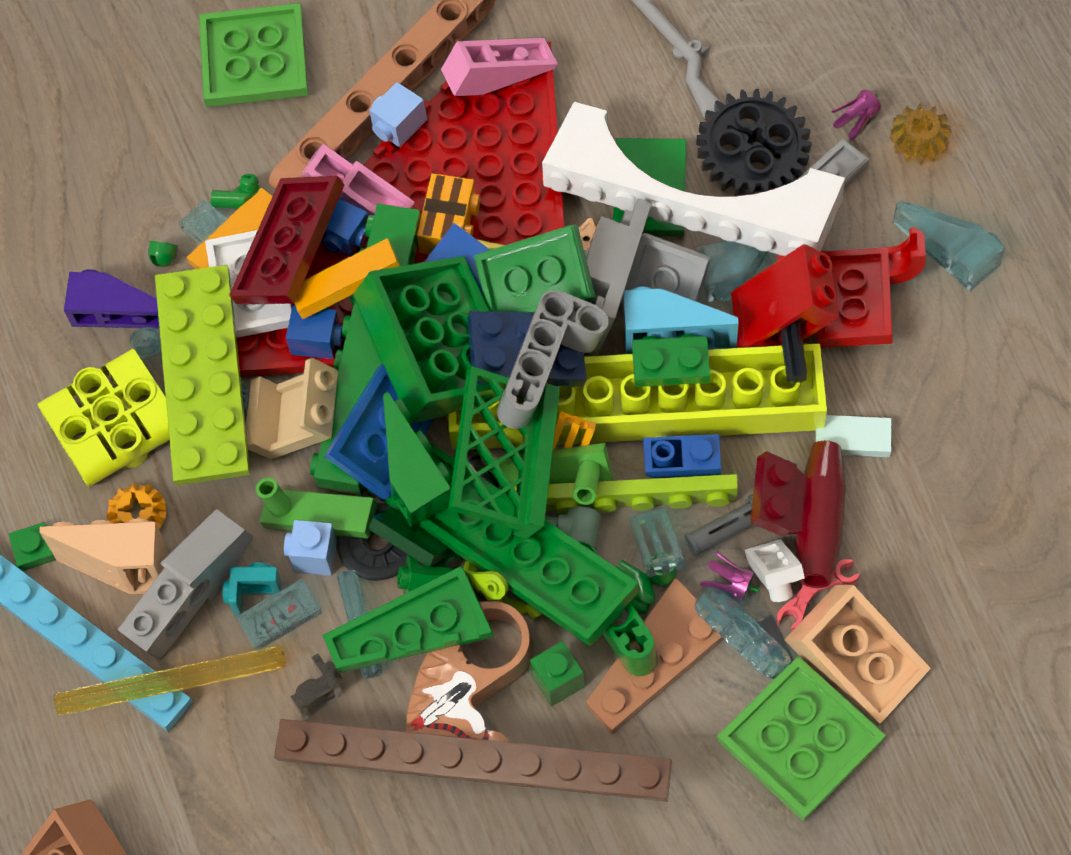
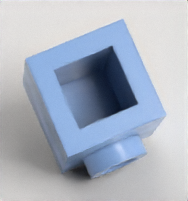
(397, 114)
(311, 547)

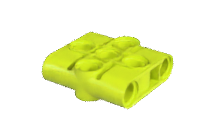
(89, 452)

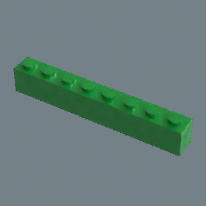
(360, 356)

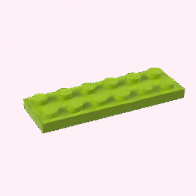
(202, 375)

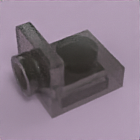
(316, 694)

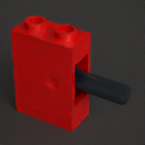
(787, 306)

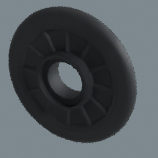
(367, 562)

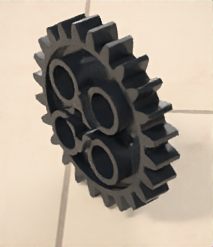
(771, 121)

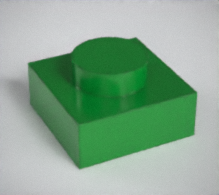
(30, 547)

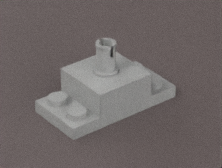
(611, 259)

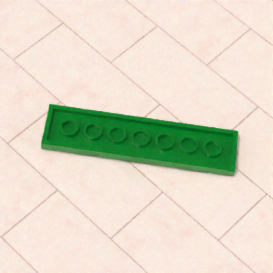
(543, 570)

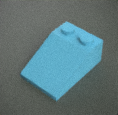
(670, 315)

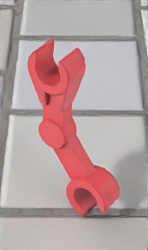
(797, 606)

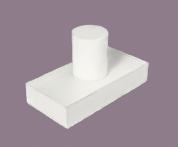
(775, 568)

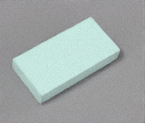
(858, 435)

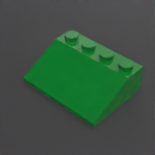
(422, 331)

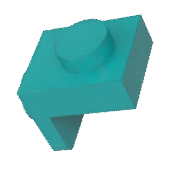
(251, 580)

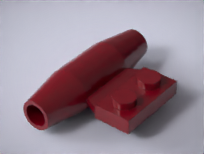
(804, 506)

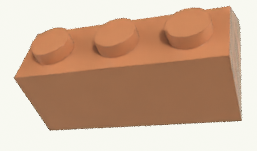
(75, 831)

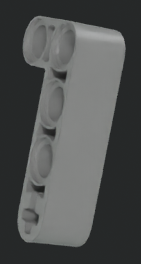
(563, 329)

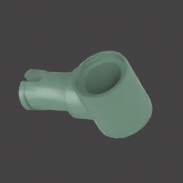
(579, 524)

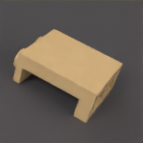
(292, 412)

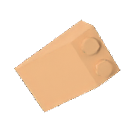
(858, 652)

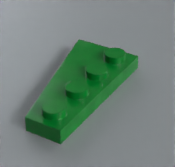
(416, 623)

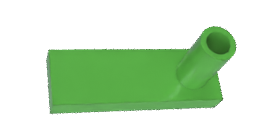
(575, 465)
(348, 514)

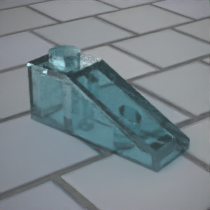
(953, 243)

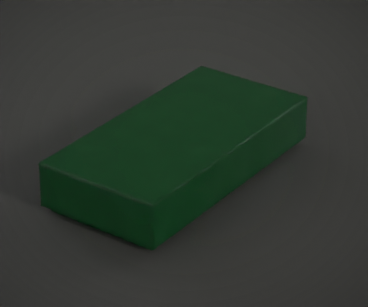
(414, 541)

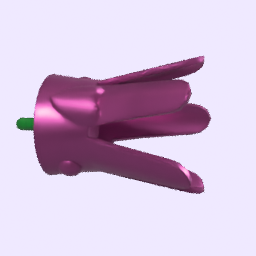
(864, 105)
(740, 579)

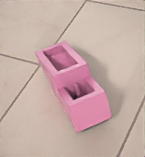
(361, 185)

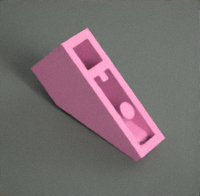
(494, 64)

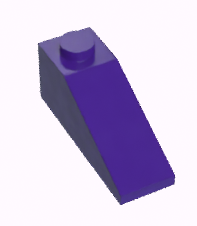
(107, 302)

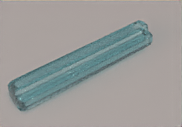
(354, 608)

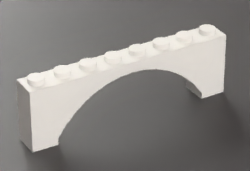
(777, 221)

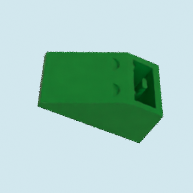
(415, 480)

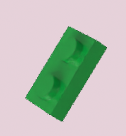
(670, 360)

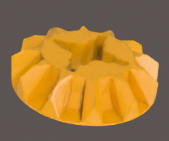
(147, 497)

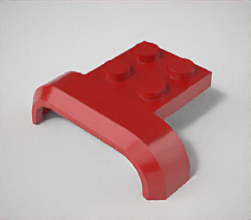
(863, 290)

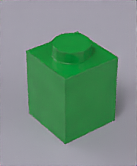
(557, 673)

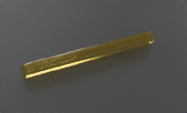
(168, 680)

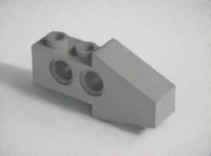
(190, 576)

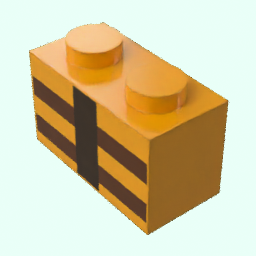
(446, 202)

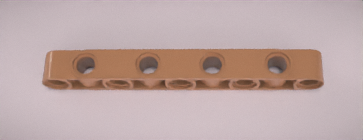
(422, 47)

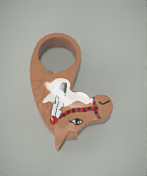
(451, 689)

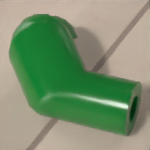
(235, 199)
(647, 594)

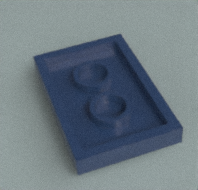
(496, 342)

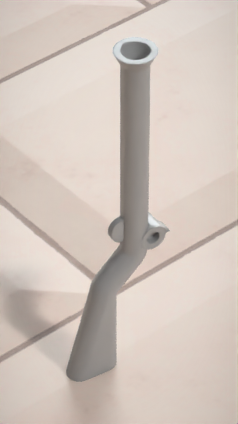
(682, 48)

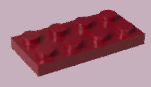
(287, 240)

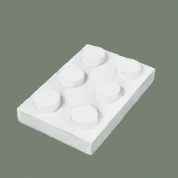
(249, 318)

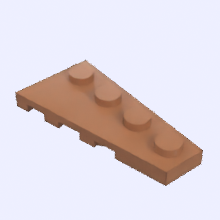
(680, 643)

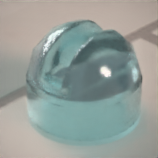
(142, 335)

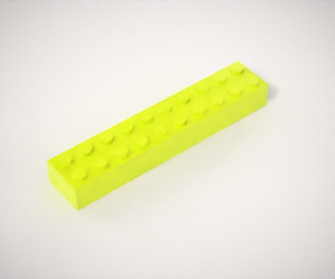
(743, 397)

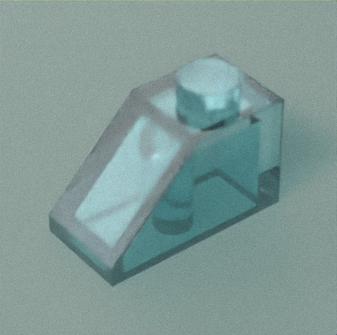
(729, 267)

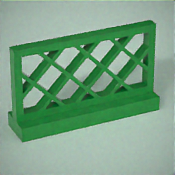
(532, 465)

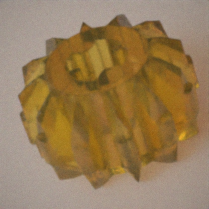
(920, 134)

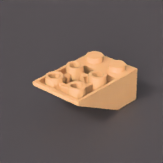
(116, 553)

